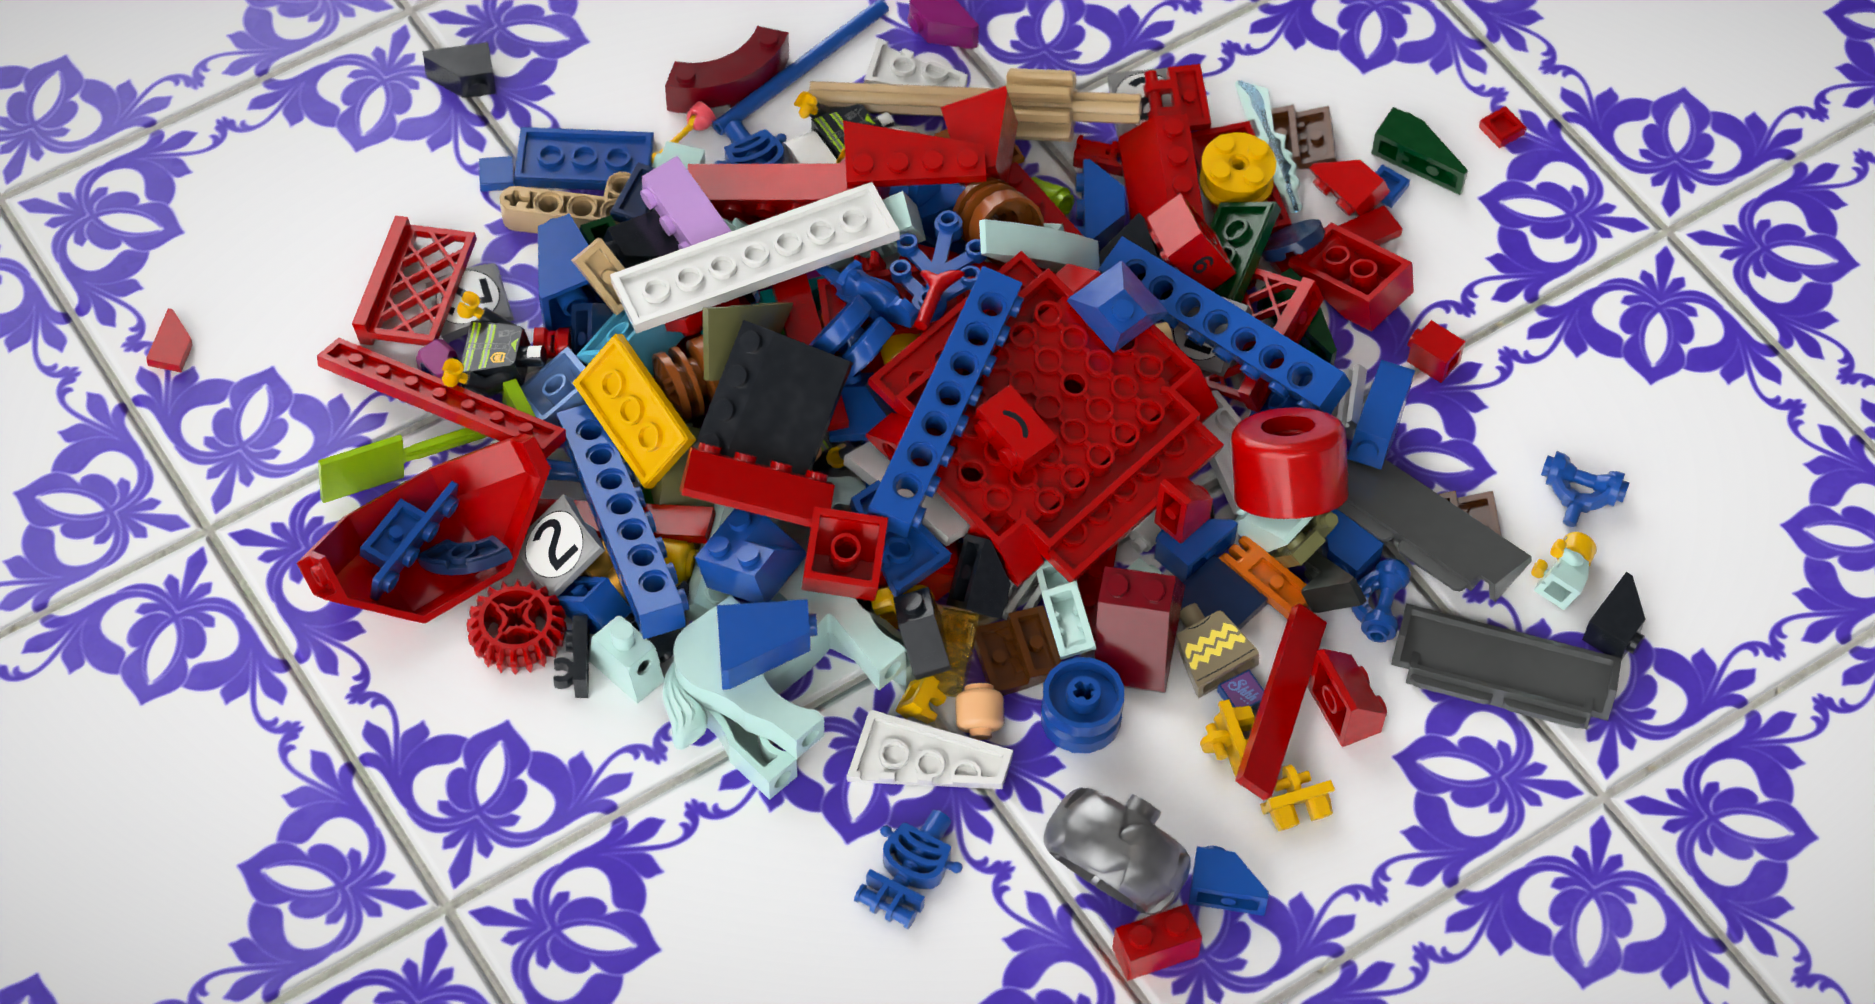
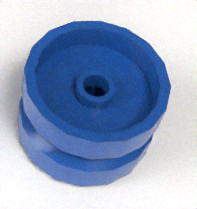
(850, 339)
(1082, 705)

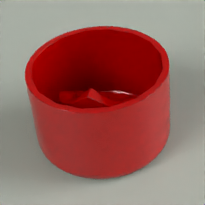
(1289, 463)

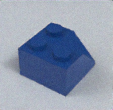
(749, 557)

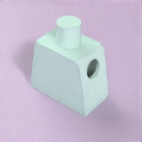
(621, 653)

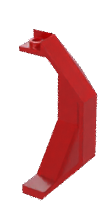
(496, 498)

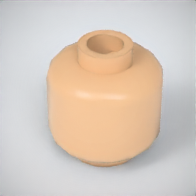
(979, 710)

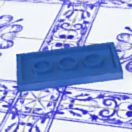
(578, 156)

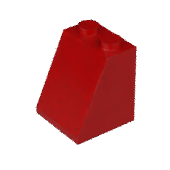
(986, 121)

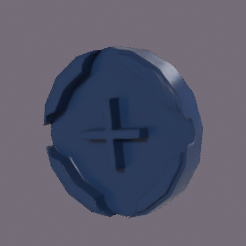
(1296, 238)

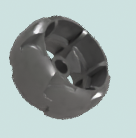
(1118, 849)

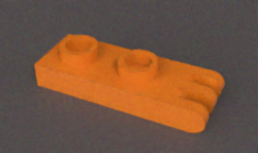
(1265, 575)

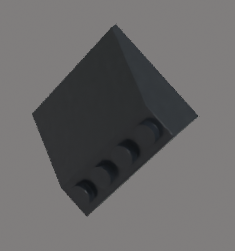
(774, 399)

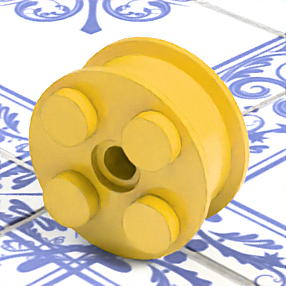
(1237, 169)

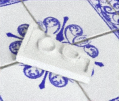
(901, 68)

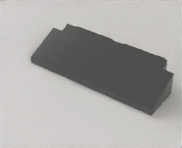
(1431, 530)
(1505, 668)

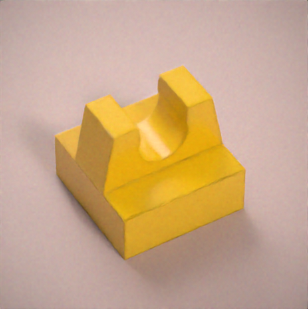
(917, 698)

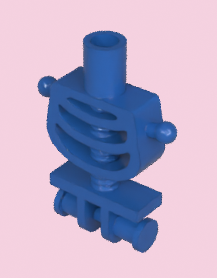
(754, 148)
(918, 852)

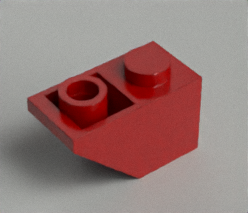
(1351, 183)

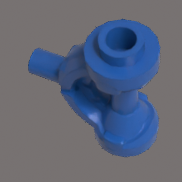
(1562, 472)
(1388, 577)

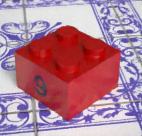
(1190, 243)

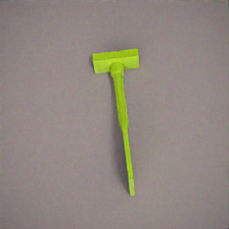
(385, 459)

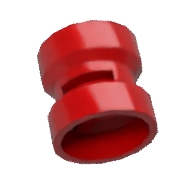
(544, 337)

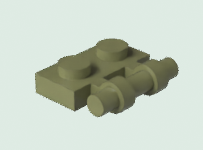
(1307, 540)

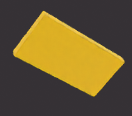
(634, 411)

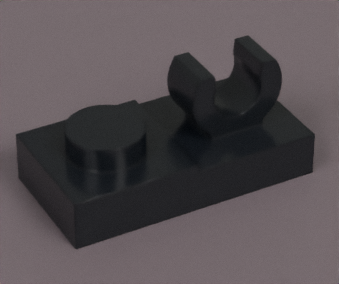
(578, 642)

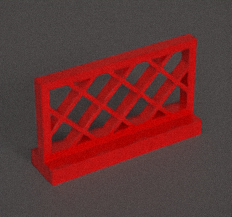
(386, 283)
(1292, 323)

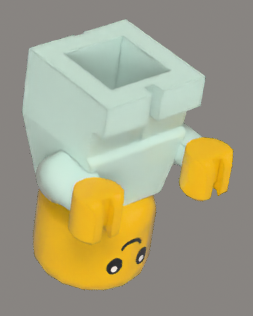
(1569, 573)

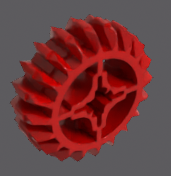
(517, 639)

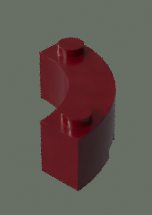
(729, 77)

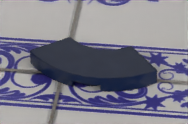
(464, 558)

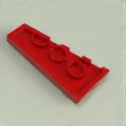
(908, 158)

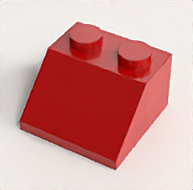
(844, 553)
(1346, 697)

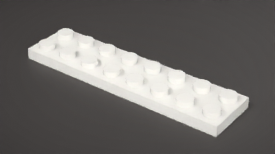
(754, 257)

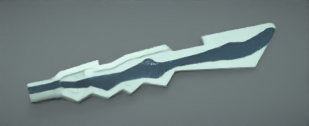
(1258, 108)

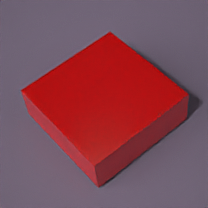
(1502, 127)

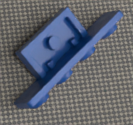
(400, 536)

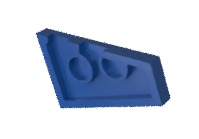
(905, 560)

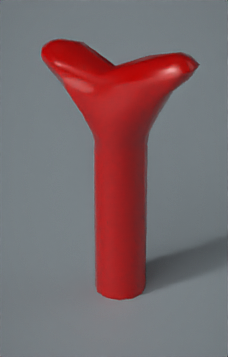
(937, 285)

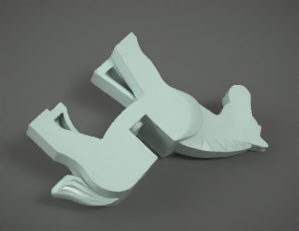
(753, 710)

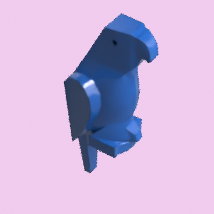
(877, 292)

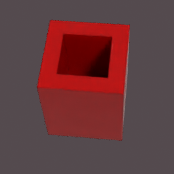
(1435, 350)

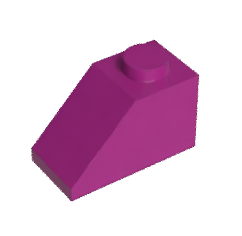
(943, 23)

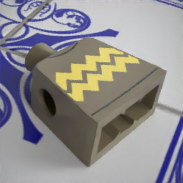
(1213, 649)

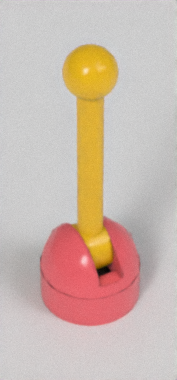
(698, 118)

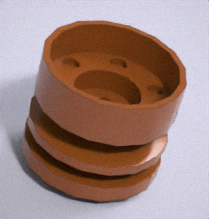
(994, 201)
(683, 378)

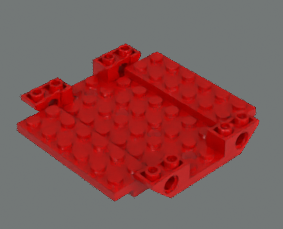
(1114, 441)

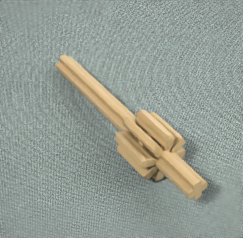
(1041, 98)

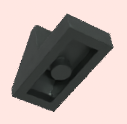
(1329, 586)

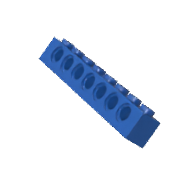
(989, 292)
(1327, 381)
(624, 524)

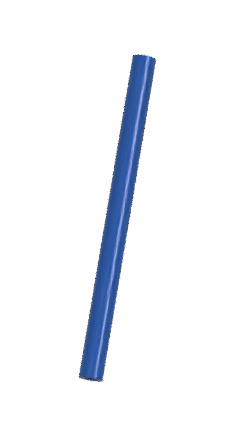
(802, 65)

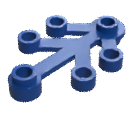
(947, 230)

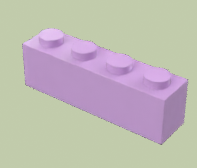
(681, 204)

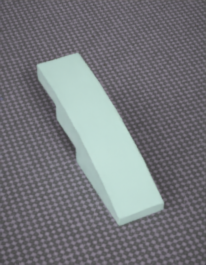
(1042, 245)
(1065, 612)

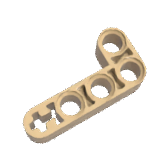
(529, 207)

